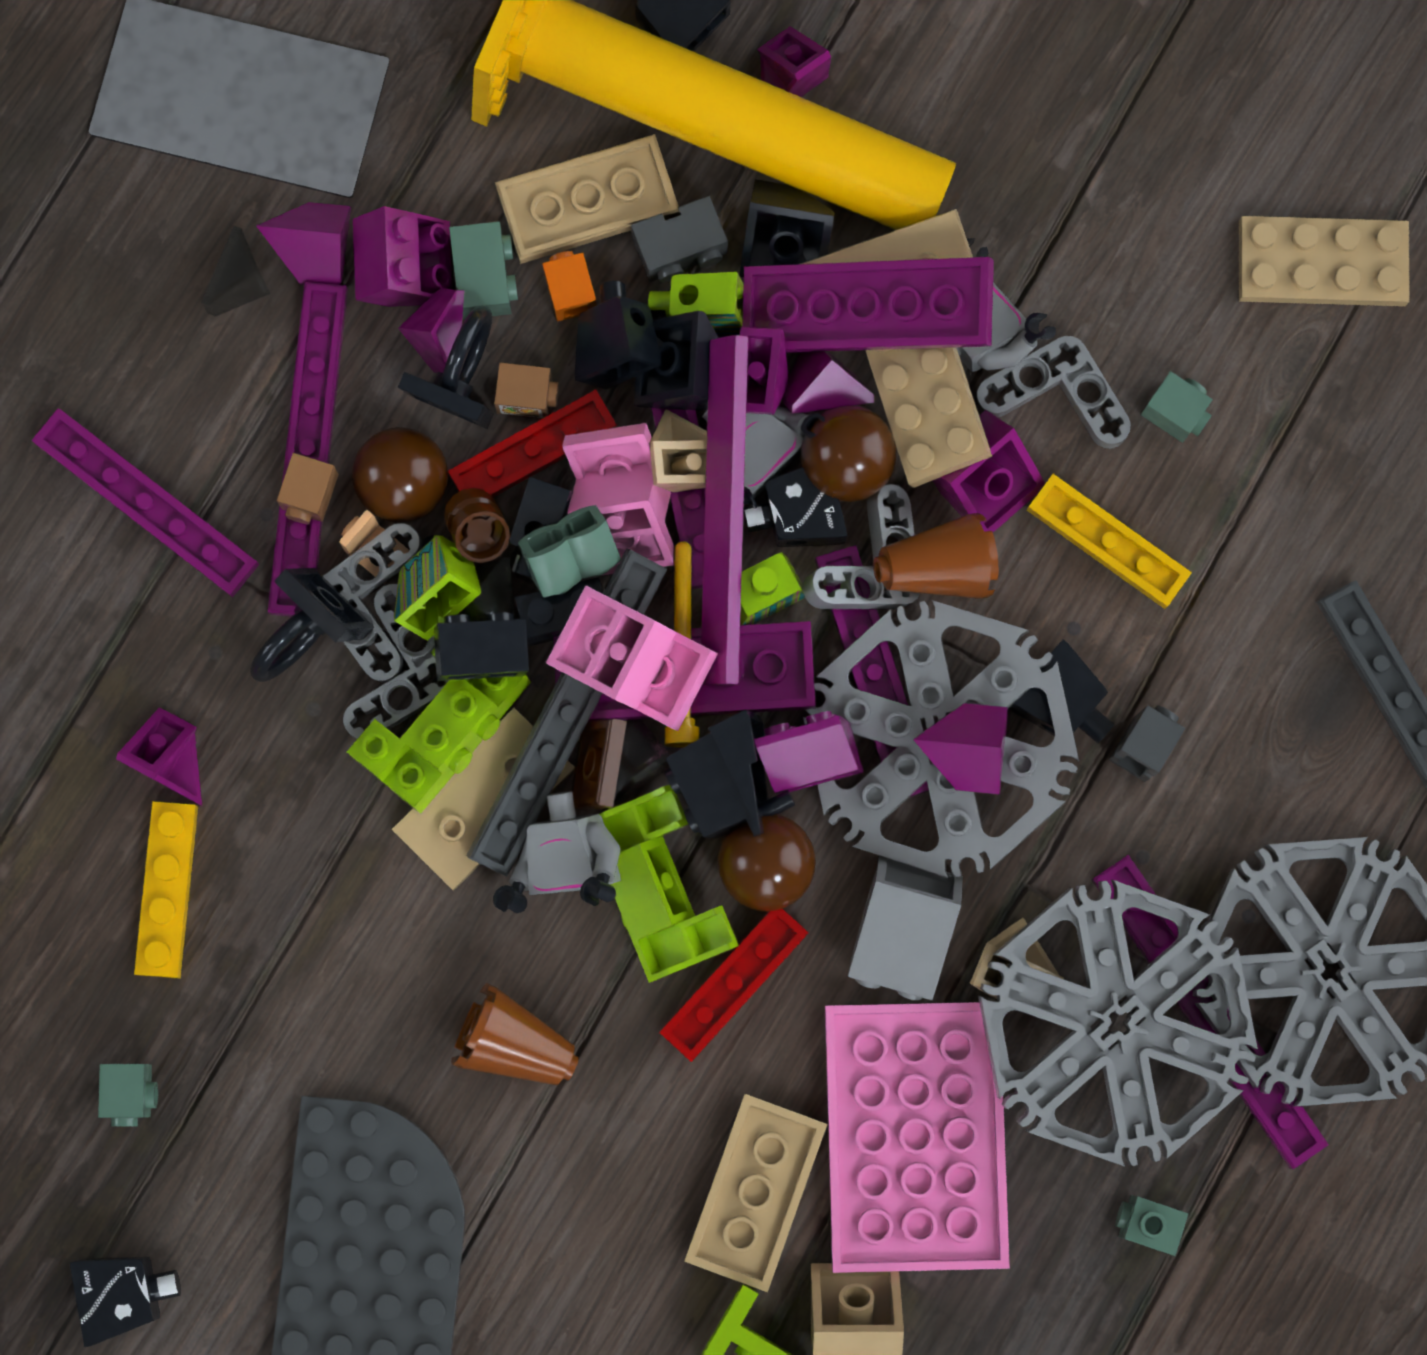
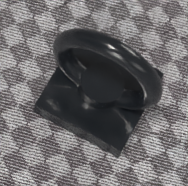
(452, 387)
(317, 612)

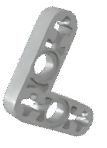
(1068, 377)
(357, 589)
(846, 596)
(419, 666)

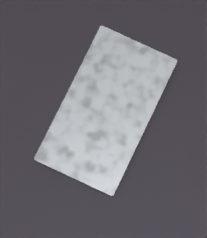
(239, 96)

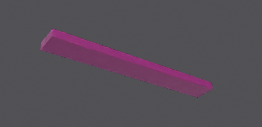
(310, 423)
(724, 506)
(1286, 1126)

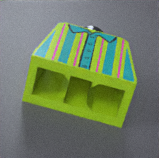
(713, 293)
(434, 586)
(768, 589)

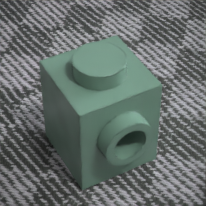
(1179, 407)
(126, 1093)
(1151, 1224)

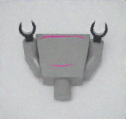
(1011, 333)
(772, 446)
(563, 857)

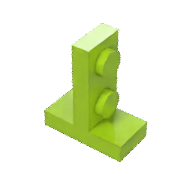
(731, 1329)

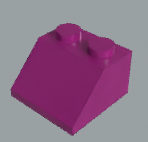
(997, 484)

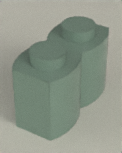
(569, 551)

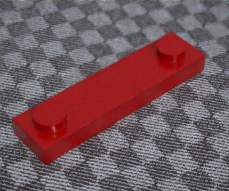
(532, 447)
(733, 983)

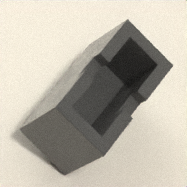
(680, 242)
(1147, 742)

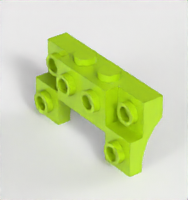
(439, 739)
(651, 891)

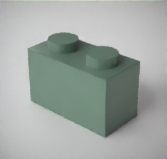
(481, 269)

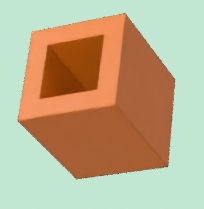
(569, 285)

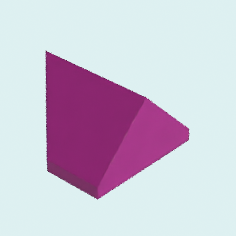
(794, 62)
(311, 241)
(435, 327)
(765, 369)
(823, 383)
(968, 747)
(166, 753)

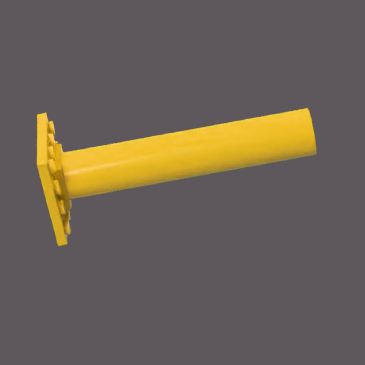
(708, 108)

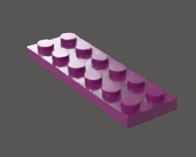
(873, 304)
(773, 676)

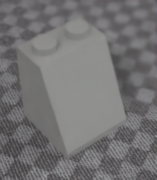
(905, 929)

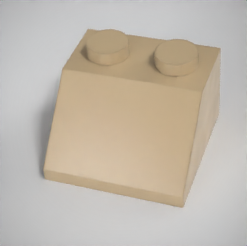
(855, 1312)

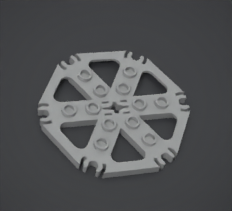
(933, 696)
(1339, 940)
(1155, 1036)

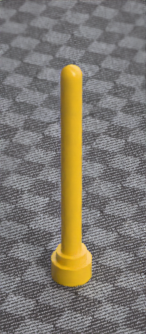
(688, 731)

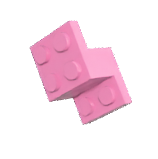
(617, 477)
(631, 658)

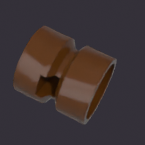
(476, 525)

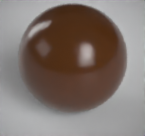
(849, 454)
(400, 474)
(769, 868)

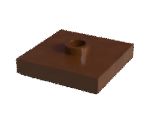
(598, 764)

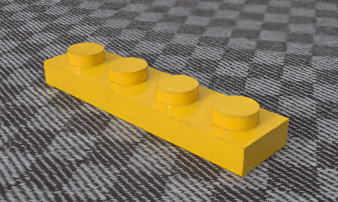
(1109, 541)
(166, 890)

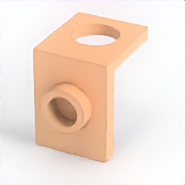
(360, 532)

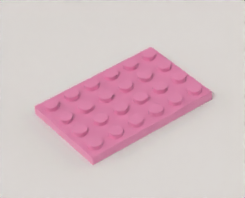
(914, 1140)

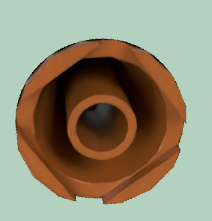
(943, 560)
(512, 1042)

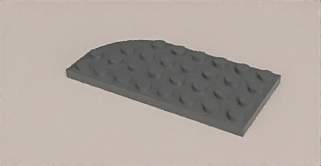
(368, 1237)

